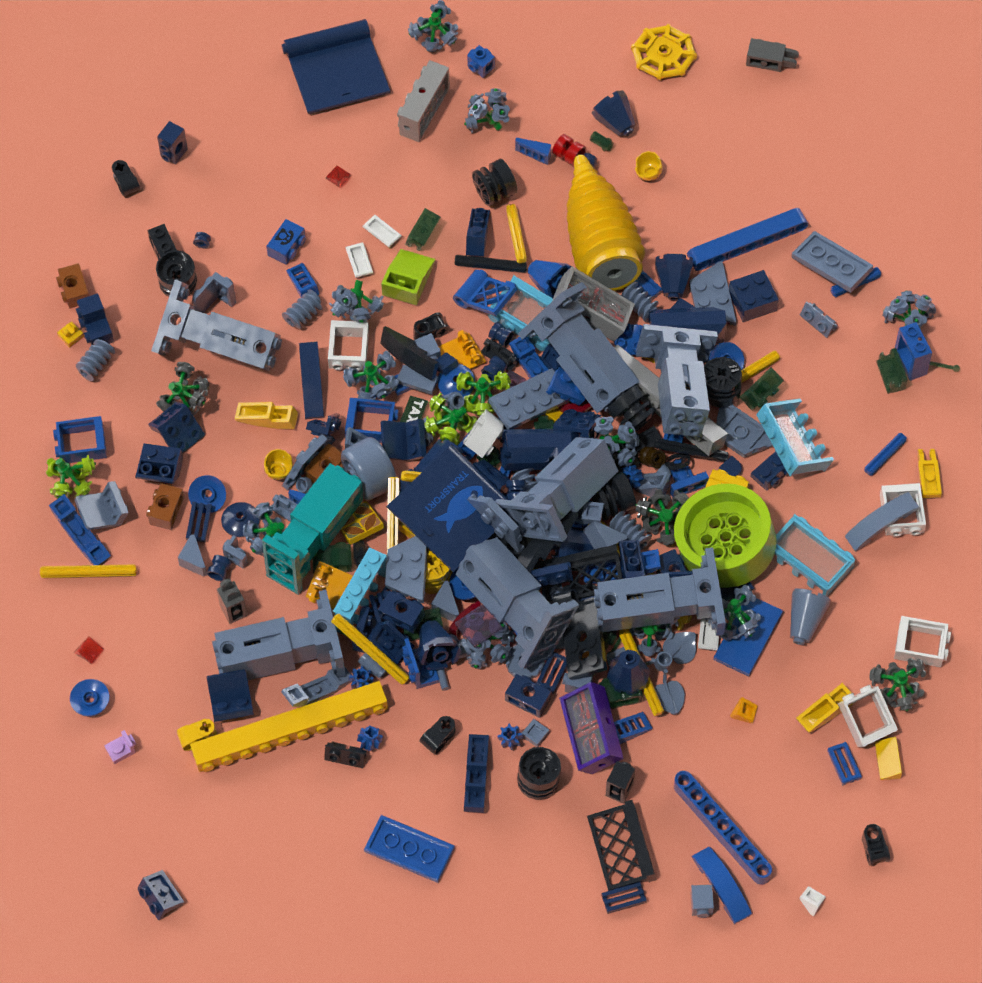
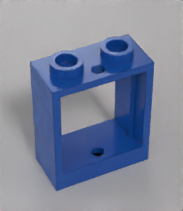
(913, 353)
(370, 406)
(76, 426)

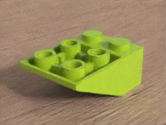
(407, 276)

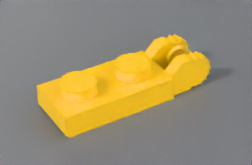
(929, 475)

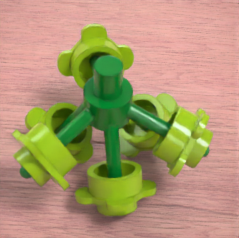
(483, 387)
(455, 419)
(76, 472)

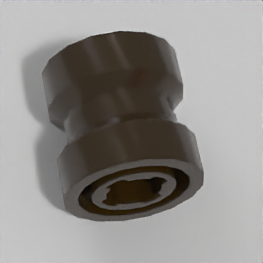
(652, 457)

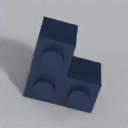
(93, 319)

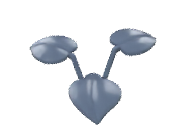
(682, 650)

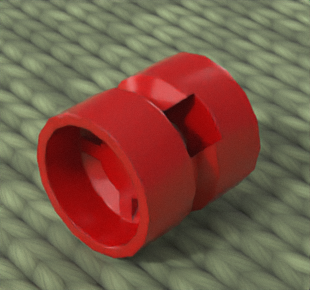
(568, 149)

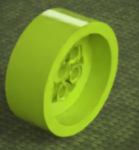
(722, 507)

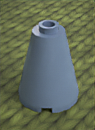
(806, 614)

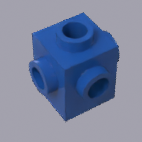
(480, 61)

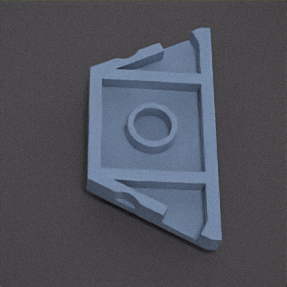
(712, 290)
(744, 433)
(304, 458)
(493, 514)
(407, 568)

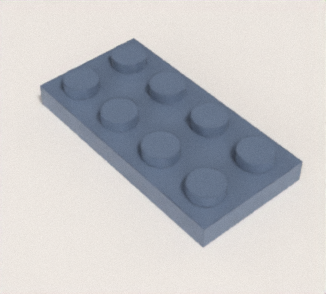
(832, 261)
(526, 401)

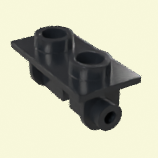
(493, 348)
(339, 754)

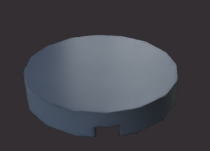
(513, 667)

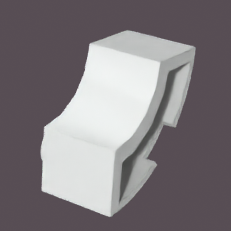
(484, 434)

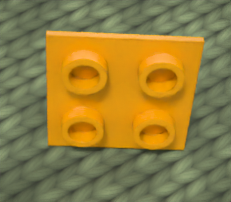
(464, 350)
(328, 579)

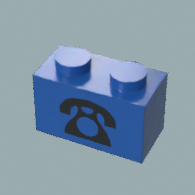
(286, 242)

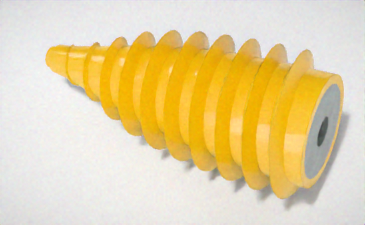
(602, 230)

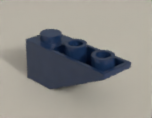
(477, 232)
(631, 559)

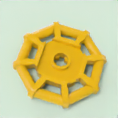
(664, 60)

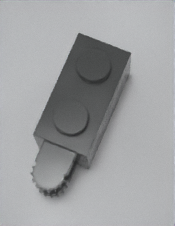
(770, 55)
(231, 601)

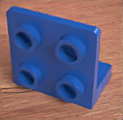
(417, 672)

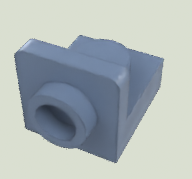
(234, 554)

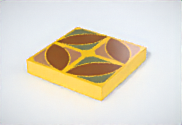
(361, 524)

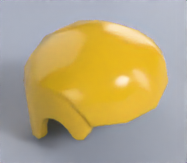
(648, 166)
(277, 464)

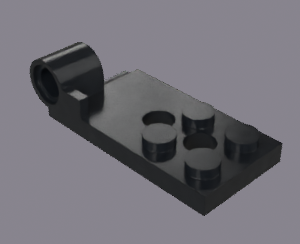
(582, 622)

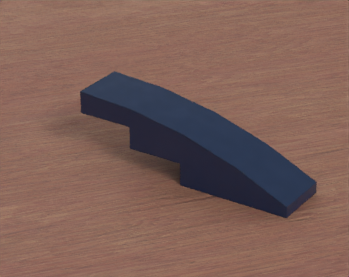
(311, 380)
(476, 773)

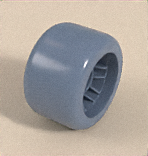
(369, 463)

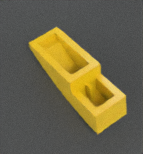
(267, 415)
(823, 709)

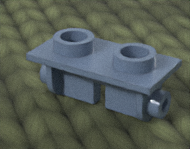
(815, 317)
(283, 506)

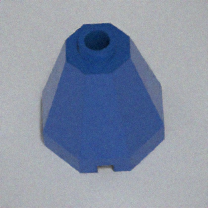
(547, 275)

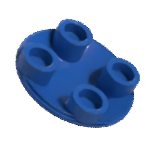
(629, 338)

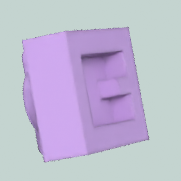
(121, 747)

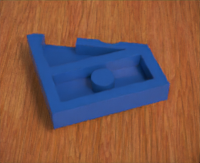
(565, 387)

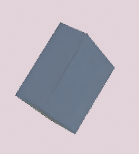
(535, 733)

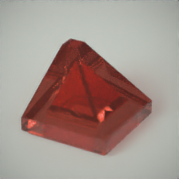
(338, 176)
(89, 650)

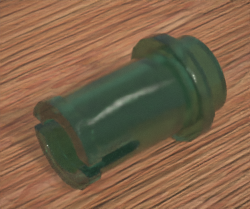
(605, 143)

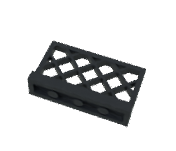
(583, 561)
(637, 839)

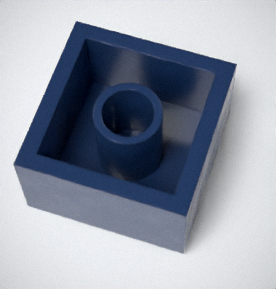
(753, 296)

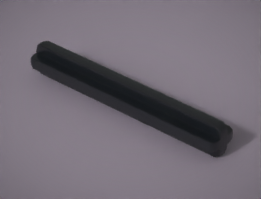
(490, 263)
(688, 449)

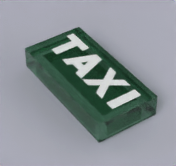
(414, 409)

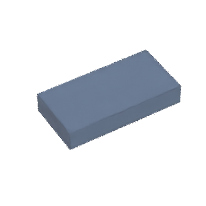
(412, 379)

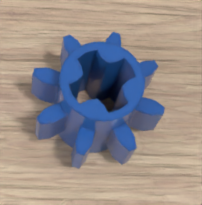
(633, 475)
(361, 674)
(506, 732)
(369, 738)

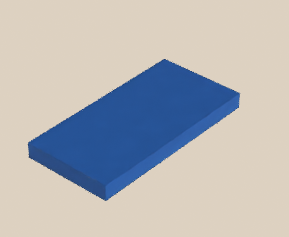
(744, 652)
(409, 848)

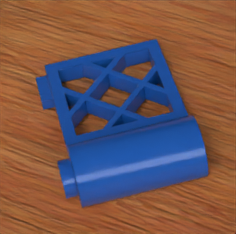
(475, 288)

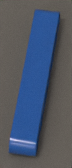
(748, 239)
(723, 836)

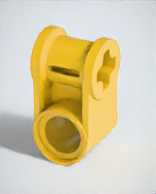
(195, 732)

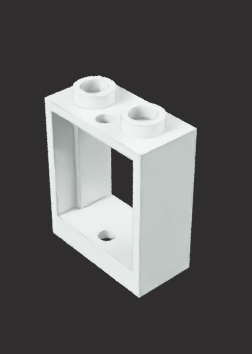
(348, 329)
(889, 493)
(923, 626)
(889, 724)

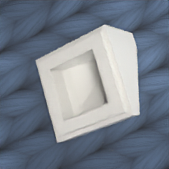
(812, 900)

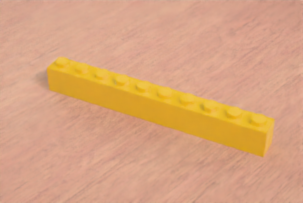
(289, 726)

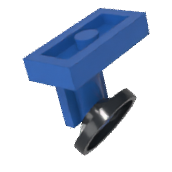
(682, 475)

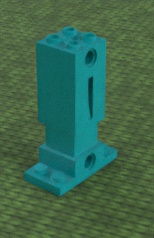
(312, 526)

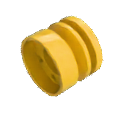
(435, 573)

